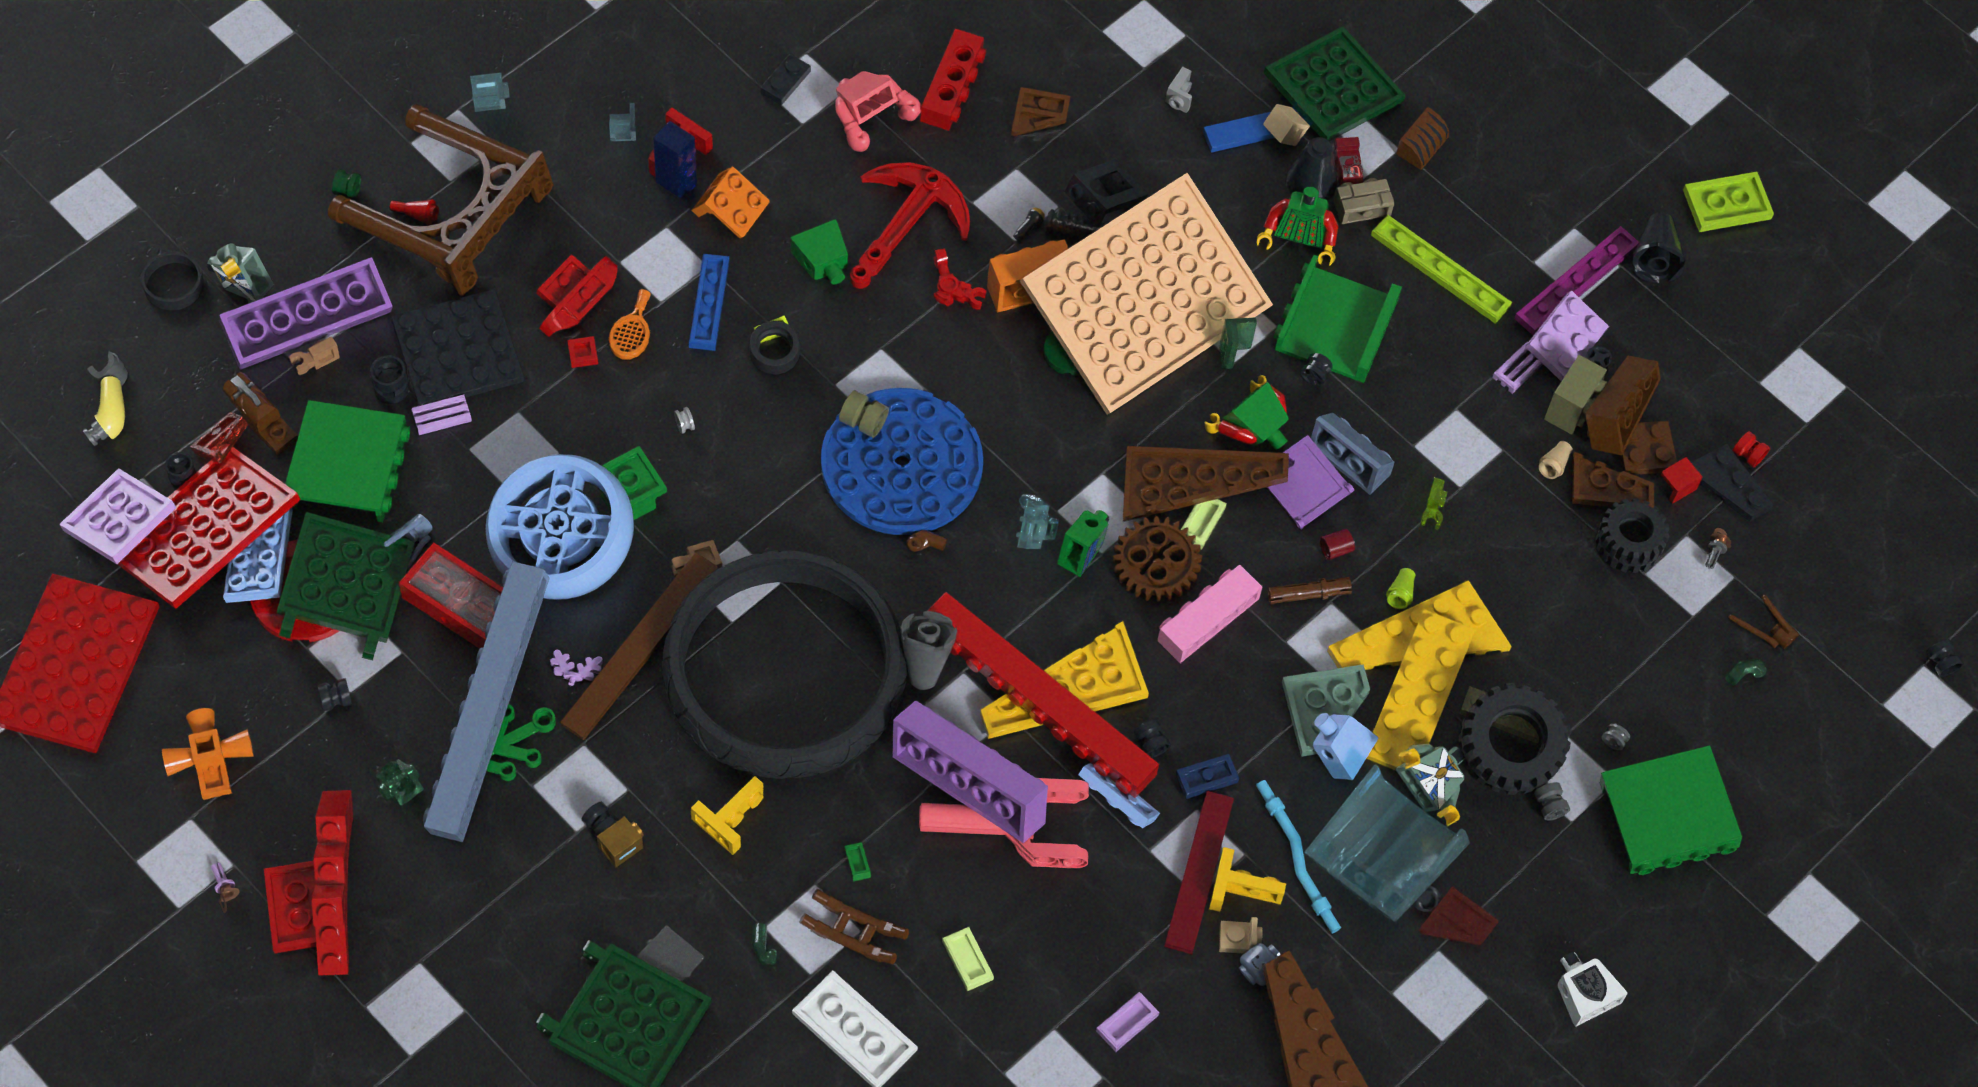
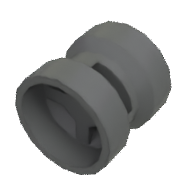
(1552, 802)

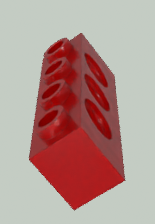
(943, 112)

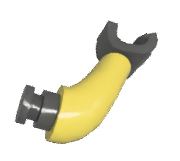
(111, 409)

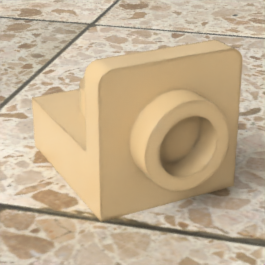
(1239, 936)

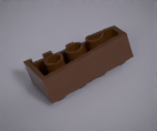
(1622, 404)

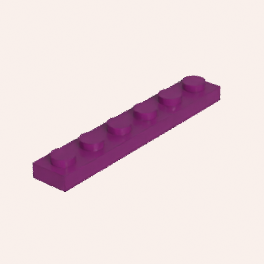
(1578, 278)

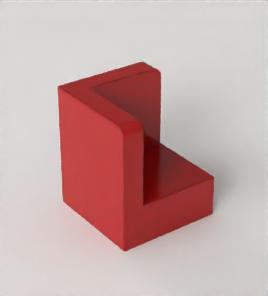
(1682, 479)

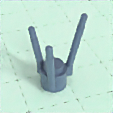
(414, 530)

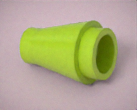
(1401, 591)

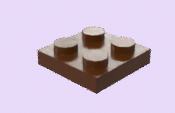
(1649, 449)

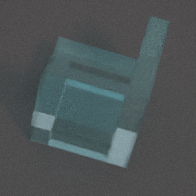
(623, 126)

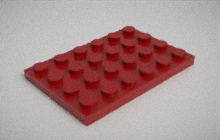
(213, 522)
(74, 662)

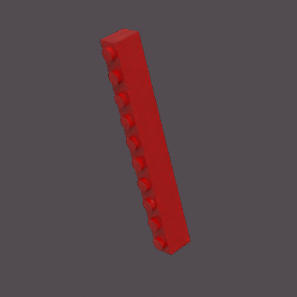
(1047, 700)

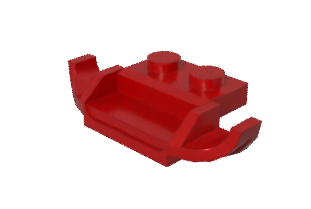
(575, 291)

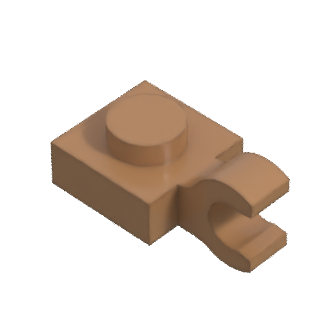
(319, 355)
(706, 549)

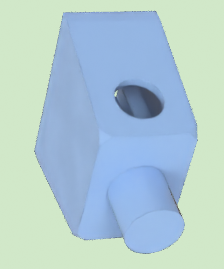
(1342, 744)

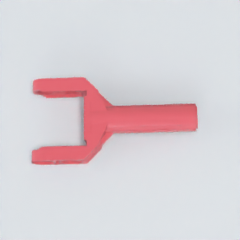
(962, 819)

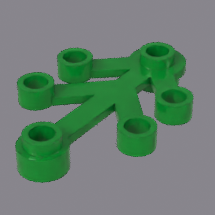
(504, 742)

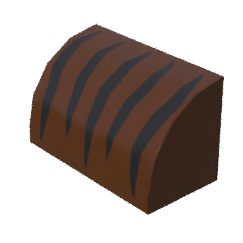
(1423, 139)

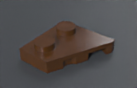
(1039, 110)

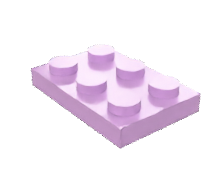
(1566, 334)

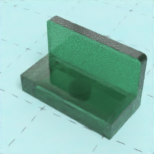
(1235, 336)

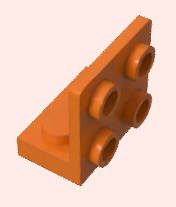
(732, 201)

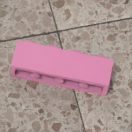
(1209, 613)

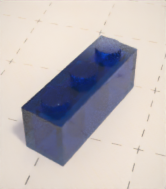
(675, 159)

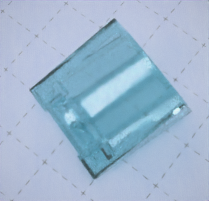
(1385, 846)

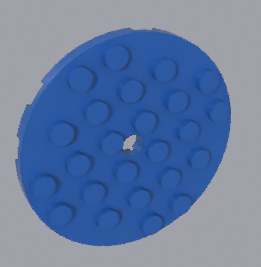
(924, 493)

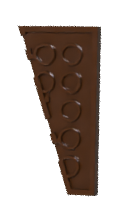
(1180, 477)
(1309, 1042)

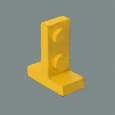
(729, 816)
(1243, 883)

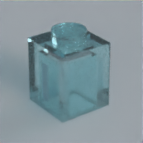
(489, 92)

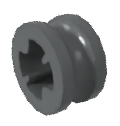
(1615, 736)

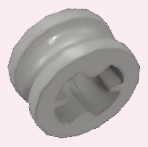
(684, 420)

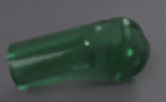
(1744, 667)
(759, 944)

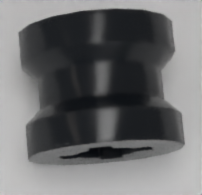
(1600, 356)
(1316, 369)

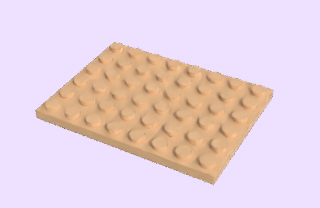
(1145, 293)

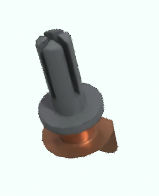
(1717, 546)

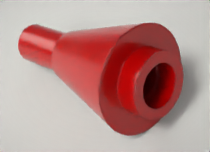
(423, 211)

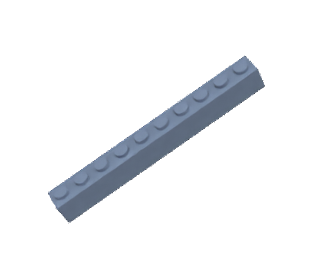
(486, 702)

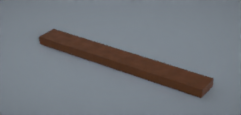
(635, 650)

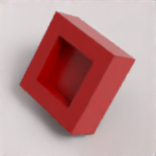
(582, 352)

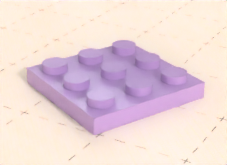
(117, 516)

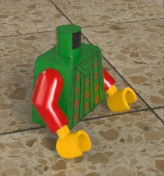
(1303, 220)
(1255, 417)

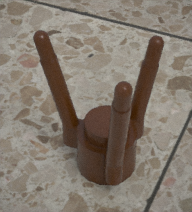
(1782, 633)

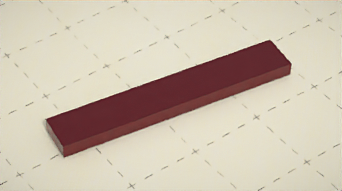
(1199, 872)

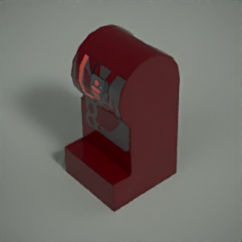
(1348, 160)

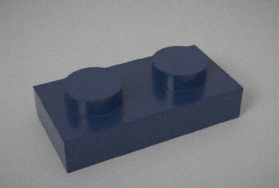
(1207, 776)

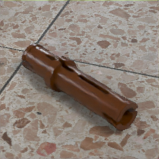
(1316, 589)

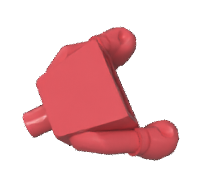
(867, 96)

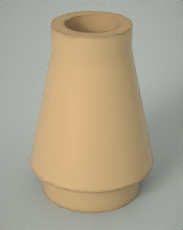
(1554, 462)

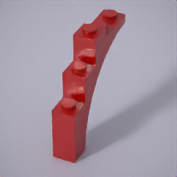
(329, 897)

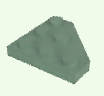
(1327, 691)

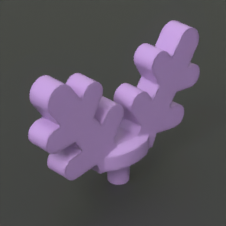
(563, 669)

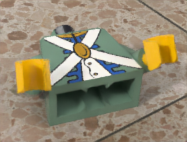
(241, 272)
(1433, 778)

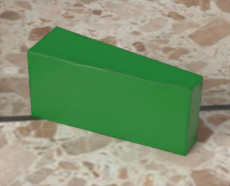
(857, 861)

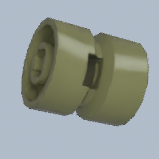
(862, 413)

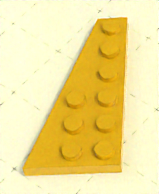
(1389, 639)
(1098, 675)

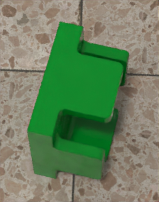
(638, 479)

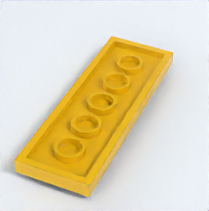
(1420, 687)

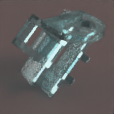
(1035, 523)

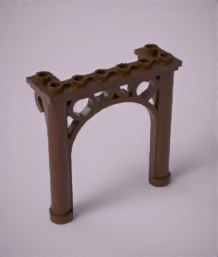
(456, 257)

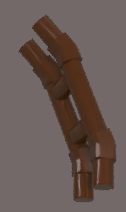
(845, 913)

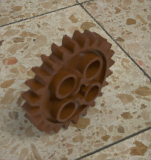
(1175, 573)

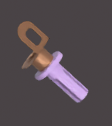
(225, 886)

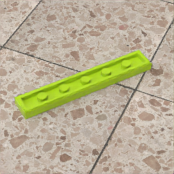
(1441, 269)

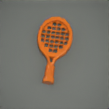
(643, 297)

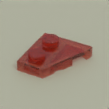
(220, 438)
(1459, 920)

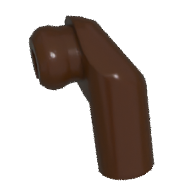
(924, 539)

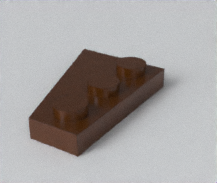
(1602, 486)

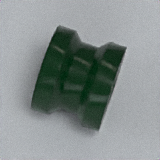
(346, 184)

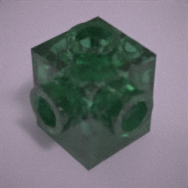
(399, 782)

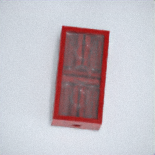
(452, 593)

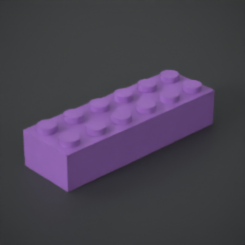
(305, 313)
(970, 771)

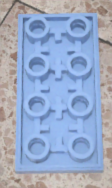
(260, 567)

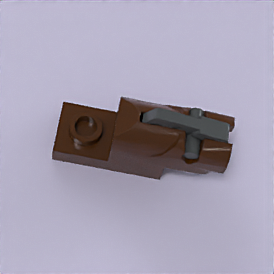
(259, 413)

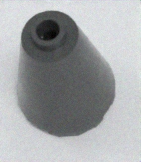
(926, 646)

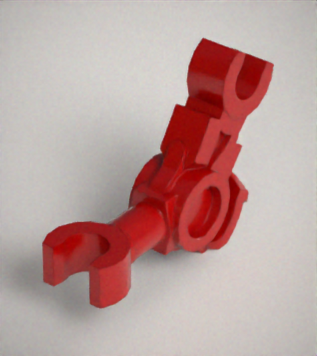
(951, 288)

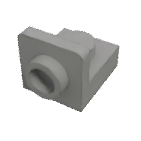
(1178, 90)

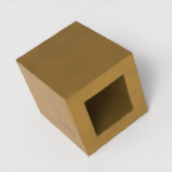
(620, 841)

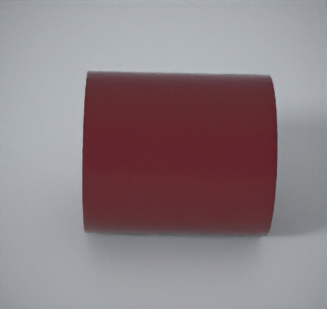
(1337, 544)

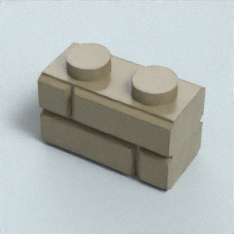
(1363, 200)

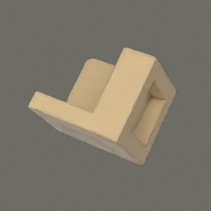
(1286, 125)

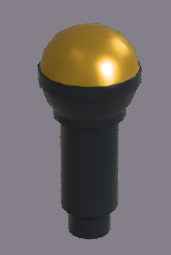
(1034, 217)

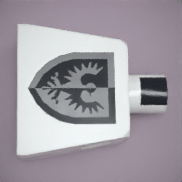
(1588, 989)

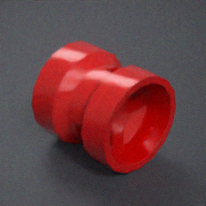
(1751, 449)

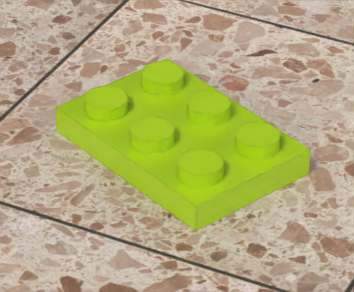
(1728, 201)

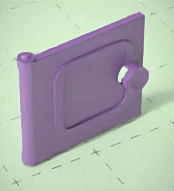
(1311, 484)

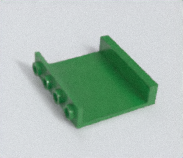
(1336, 320)
(348, 457)
(1672, 810)

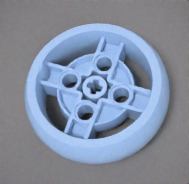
(567, 476)

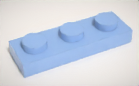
(1136, 809)

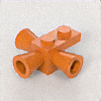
(208, 753)

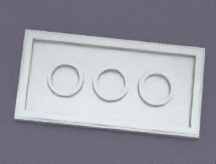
(854, 1030)

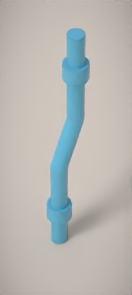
(1320, 904)

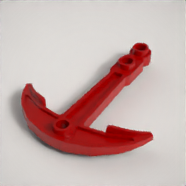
(919, 200)

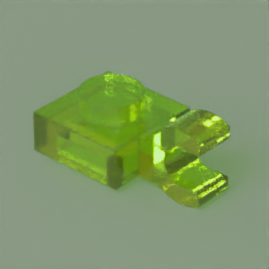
(1436, 498)

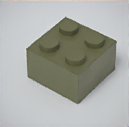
(1576, 395)

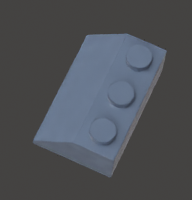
(1351, 452)

